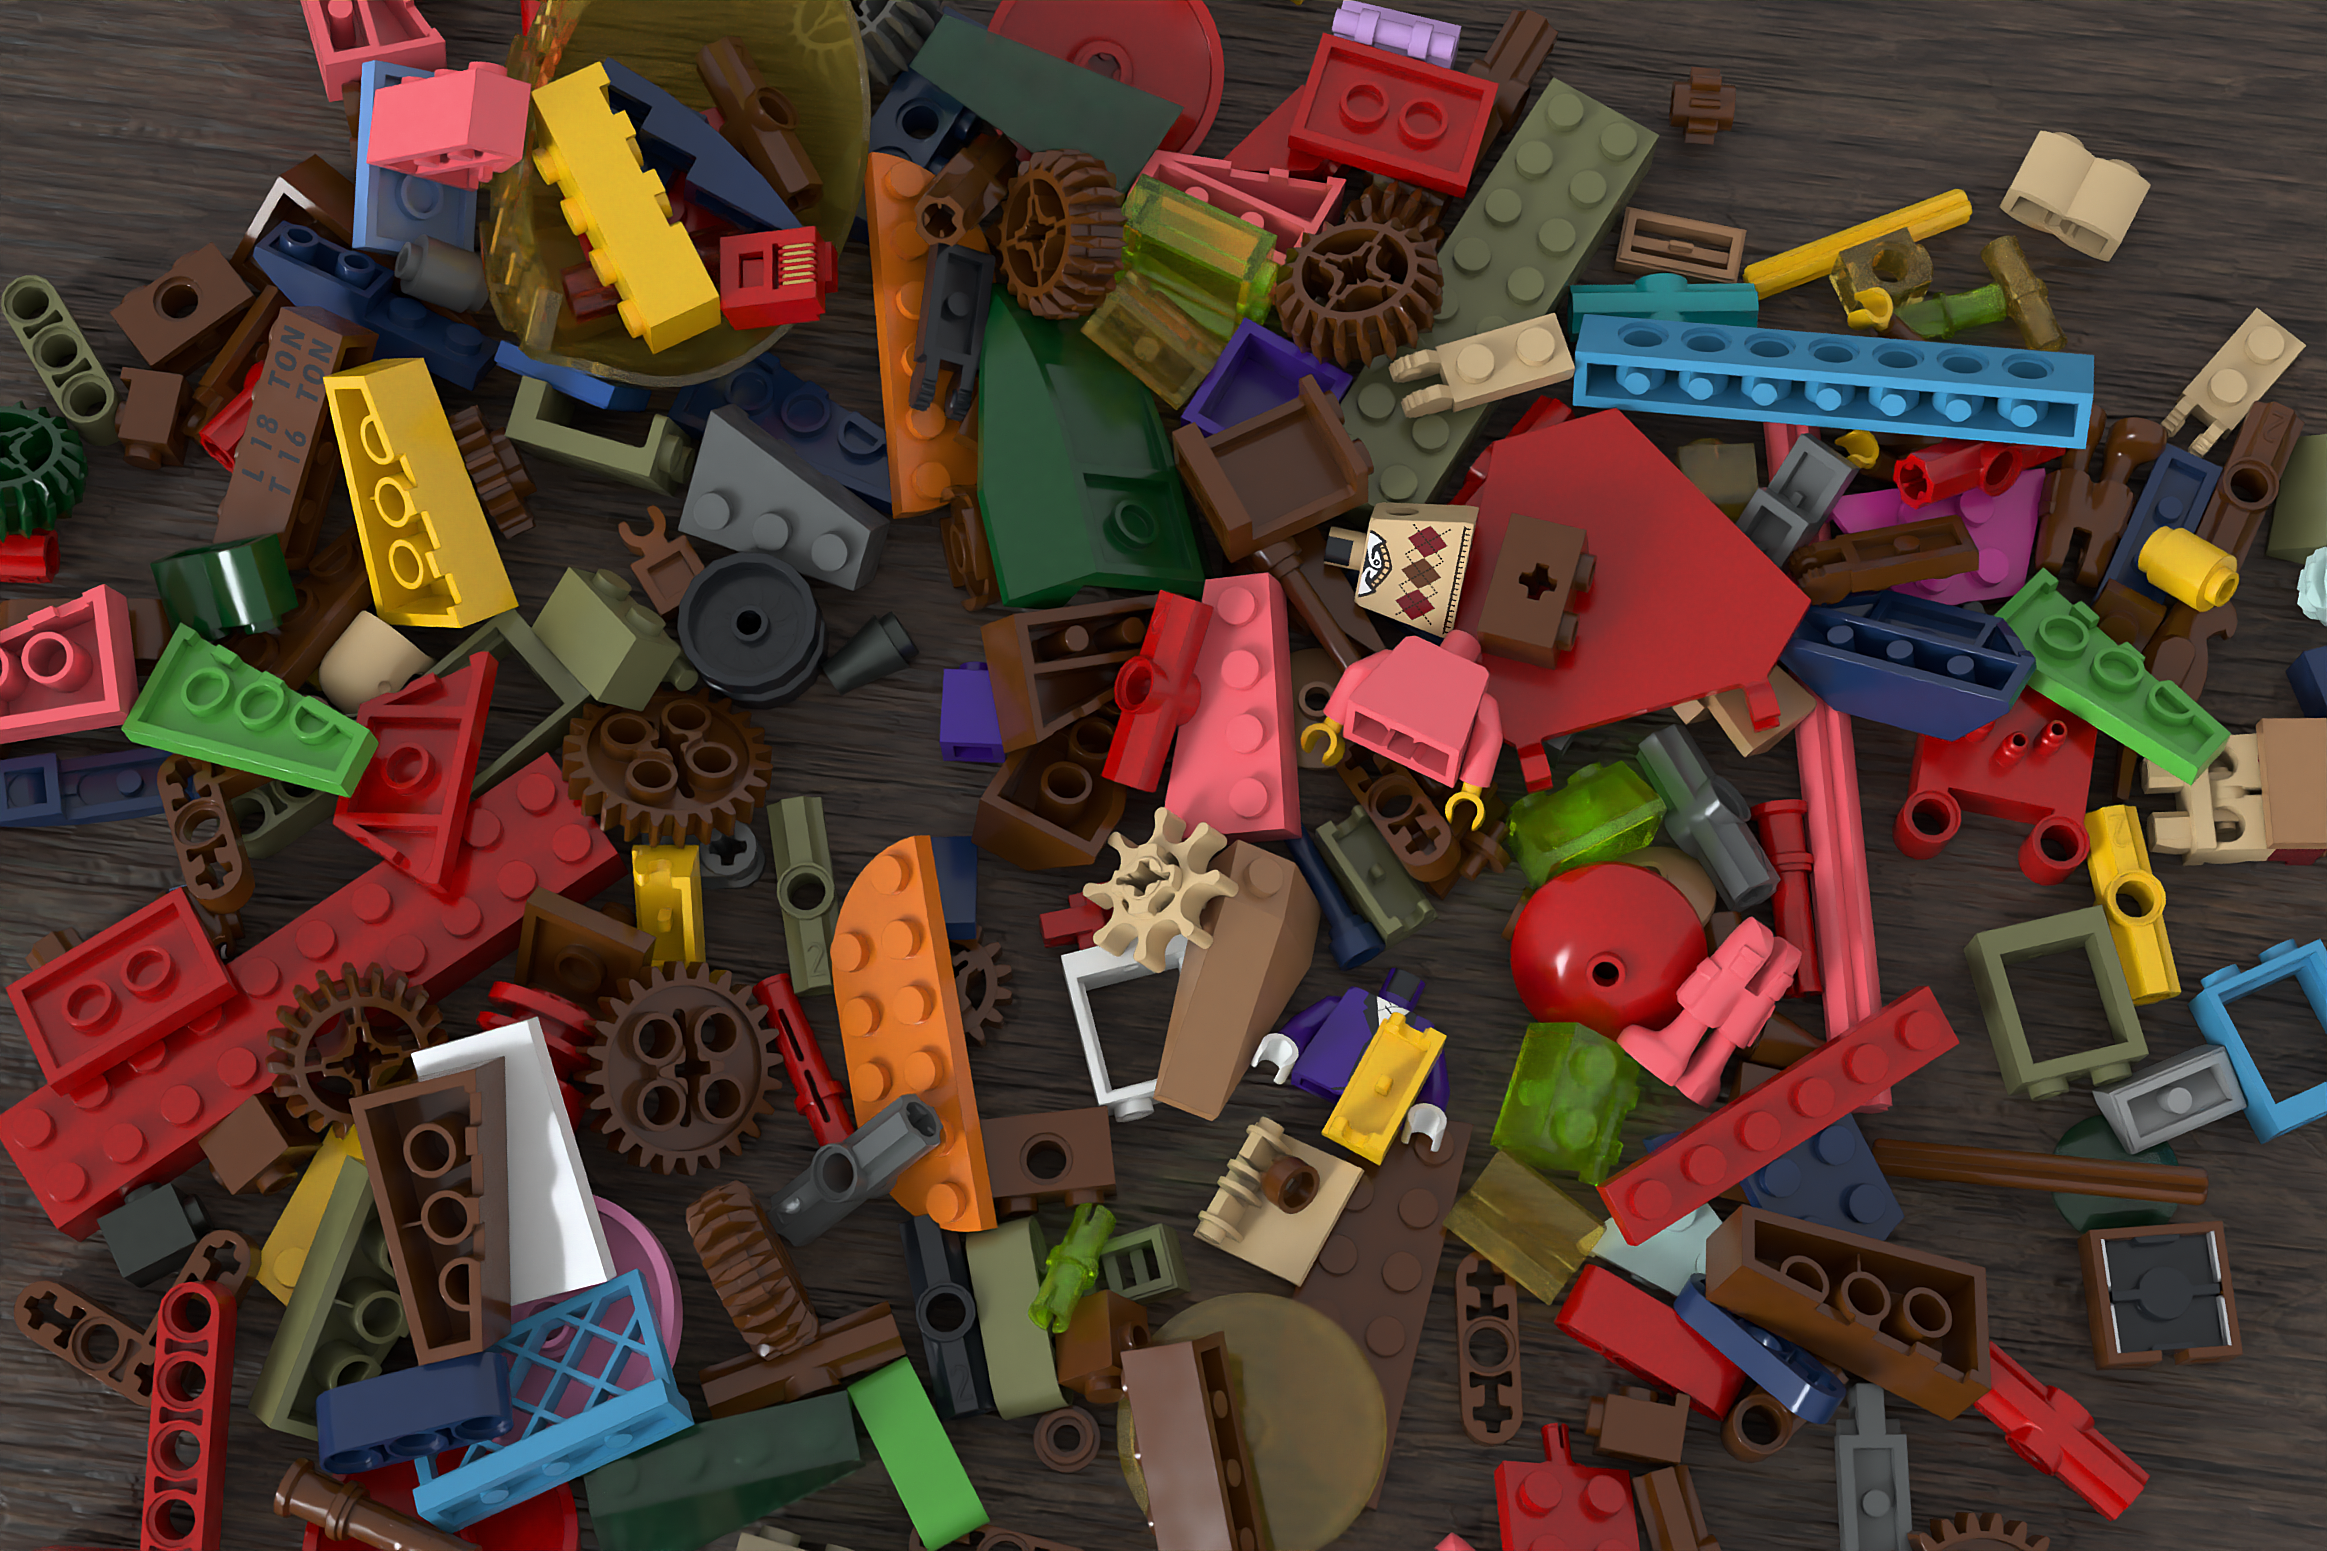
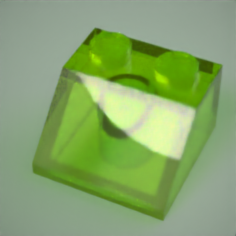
(1589, 821)

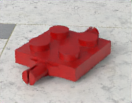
(1564, 1502)

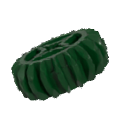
(39, 470)

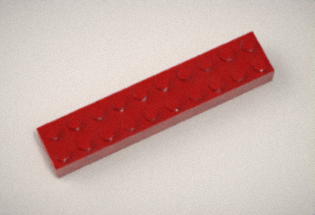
(154, 1107)

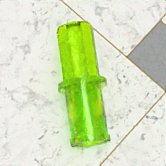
(1955, 312)

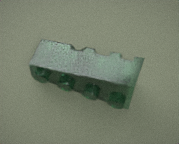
(1045, 99)

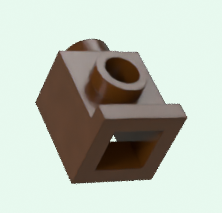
(152, 418)
(1637, 1426)

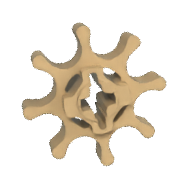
(1160, 890)

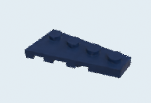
(802, 416)

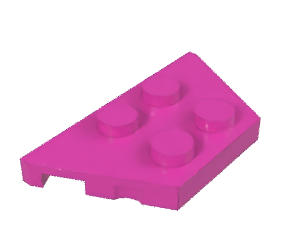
(1999, 526)

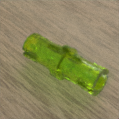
(1072, 1268)

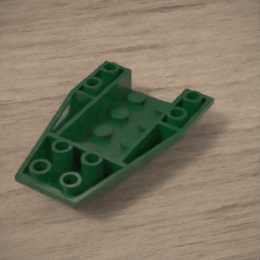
(1076, 468)

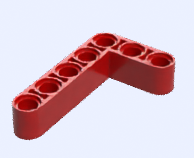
(177, 1411)

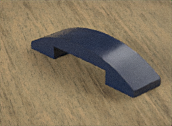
(82, 789)

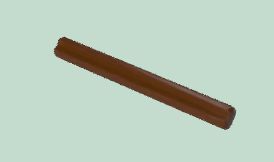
(2041, 1171)

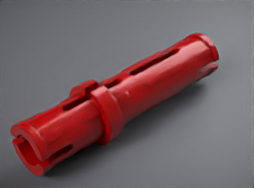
(782, 1004)

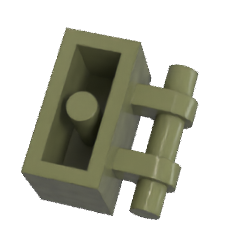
(611, 640)

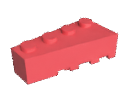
(68, 668)
(1239, 749)

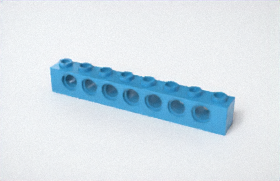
(1834, 381)

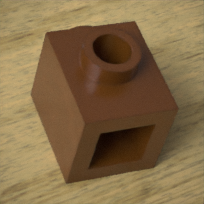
(259, 1146)
(1092, 1344)

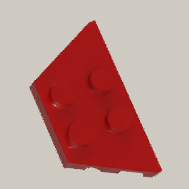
(422, 771)

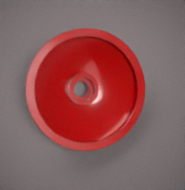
(1611, 916)

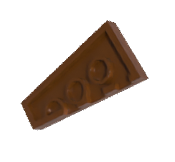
(327, 606)

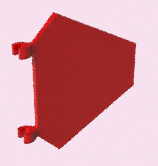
(1674, 597)

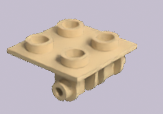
(1258, 1231)

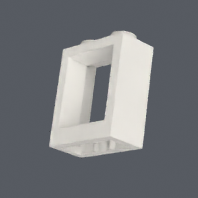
(1099, 968)

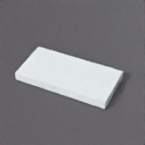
(551, 1208)

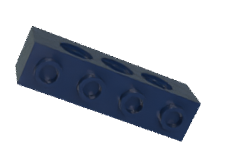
(911, 106)

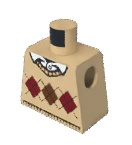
(1409, 561)

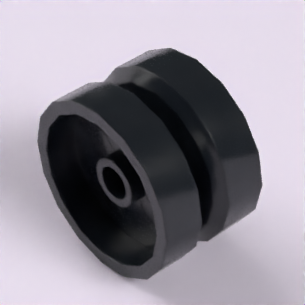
(759, 596)

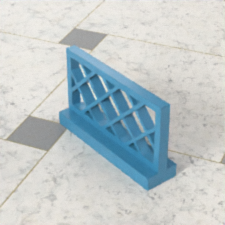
(570, 1445)

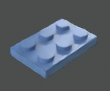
(399, 206)

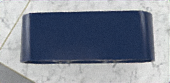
(414, 1413)

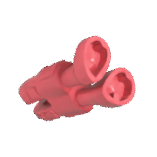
(1726, 992)

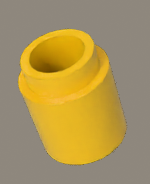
(2189, 568)

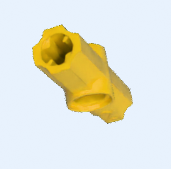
(2122, 866)

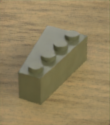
(339, 1314)

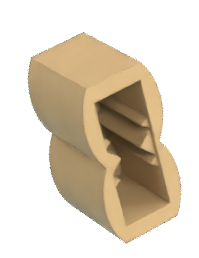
(2075, 195)

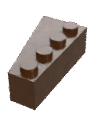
(443, 1202)
(1860, 1303)

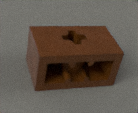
(1532, 556)

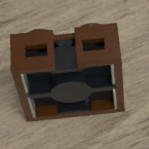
(2159, 1295)

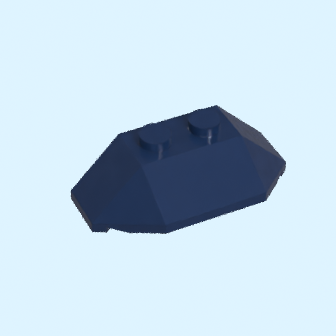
(1910, 662)

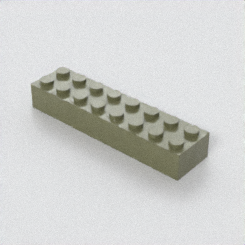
(1502, 265)

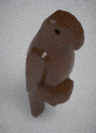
(2181, 655)

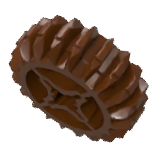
(1062, 234)
(1364, 307)
(332, 1051)
(751, 1270)

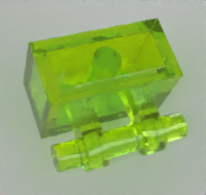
(1568, 1100)

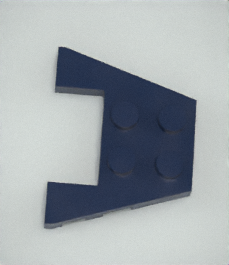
(1823, 1181)

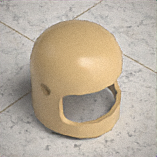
(369, 663)

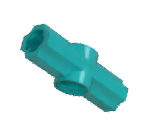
(1665, 298)

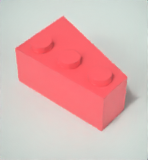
(368, 30)
(451, 125)
(1265, 200)

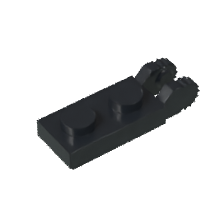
(951, 326)

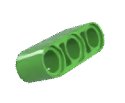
(918, 1454)

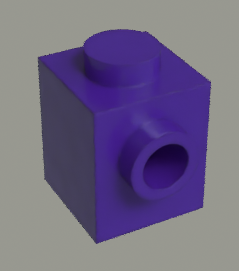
(969, 716)

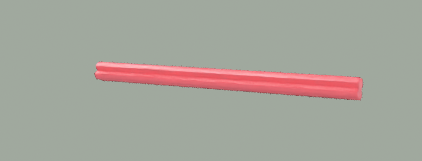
(1834, 837)

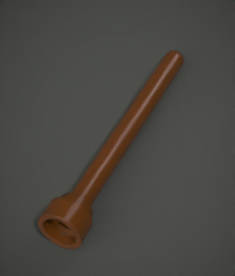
(1284, 564)

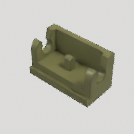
(1373, 877)

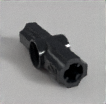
(955, 1357)

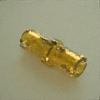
(2023, 295)

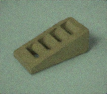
(1169, 1257)

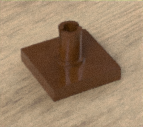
(579, 949)

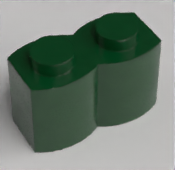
(226, 586)

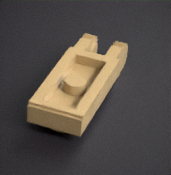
(1486, 366)
(2234, 380)

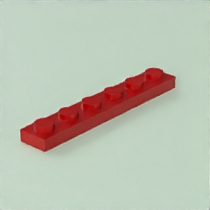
(1777, 1115)

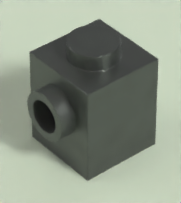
(155, 1231)

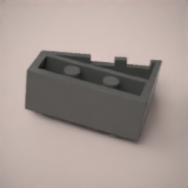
(769, 500)

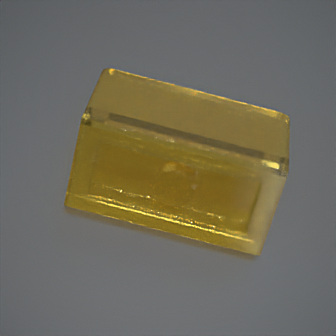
(1525, 1225)

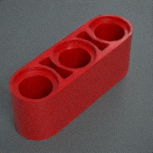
(1649, 1341)

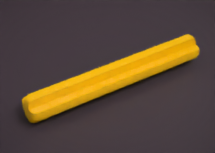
(1819, 256)

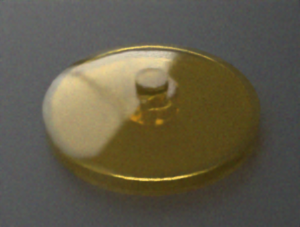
(1304, 1410)

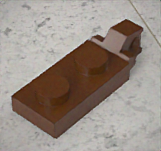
(228, 371)

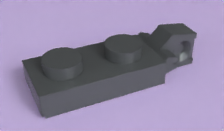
(1871, 1475)

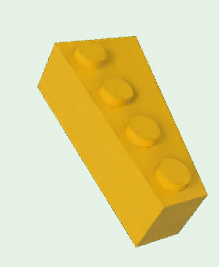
(621, 211)
(414, 499)

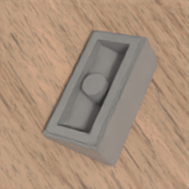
(2171, 1097)

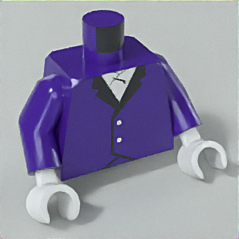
(1334, 1038)

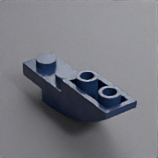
(358, 289)

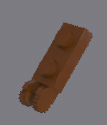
(1884, 558)

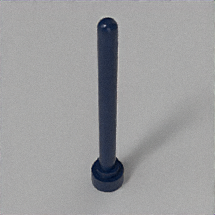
(1352, 938)

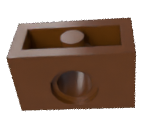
(189, 342)
(1076, 1134)

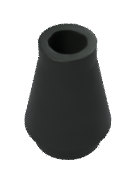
(871, 653)

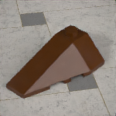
(323, 201)
(1050, 798)

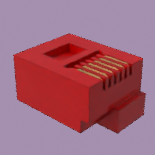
(776, 277)

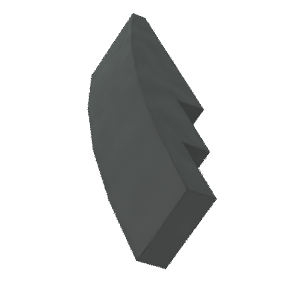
(1796, 499)

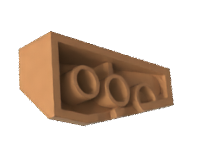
(1241, 982)

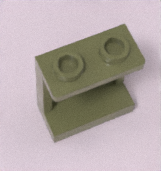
(542, 429)

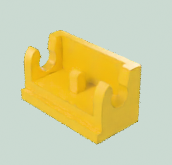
(670, 901)
(1384, 1088)

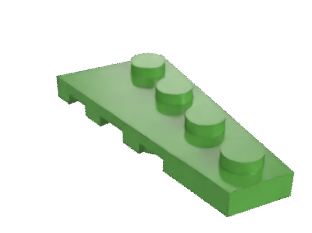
(2109, 682)
(232, 715)

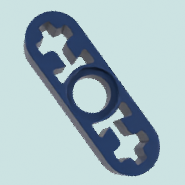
(1770, 1360)

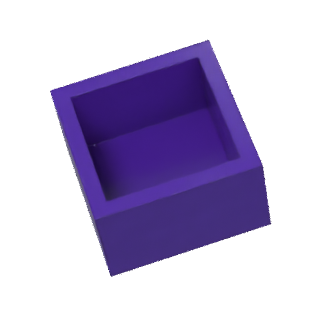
(1254, 376)

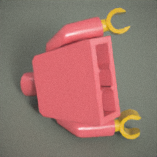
(1421, 710)

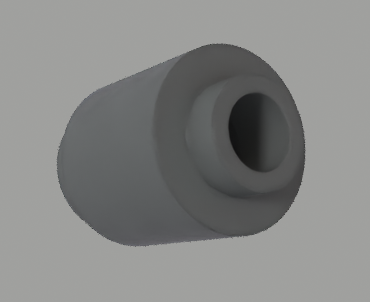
(442, 274)

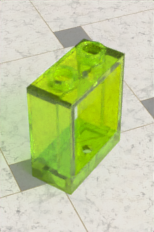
(1199, 256)

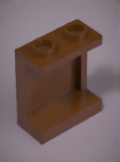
(1274, 471)

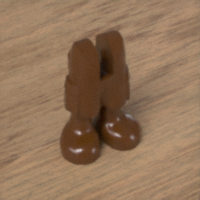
(2089, 509)

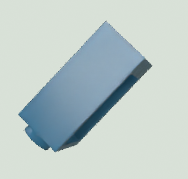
(2229, 985)

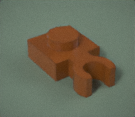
(665, 567)

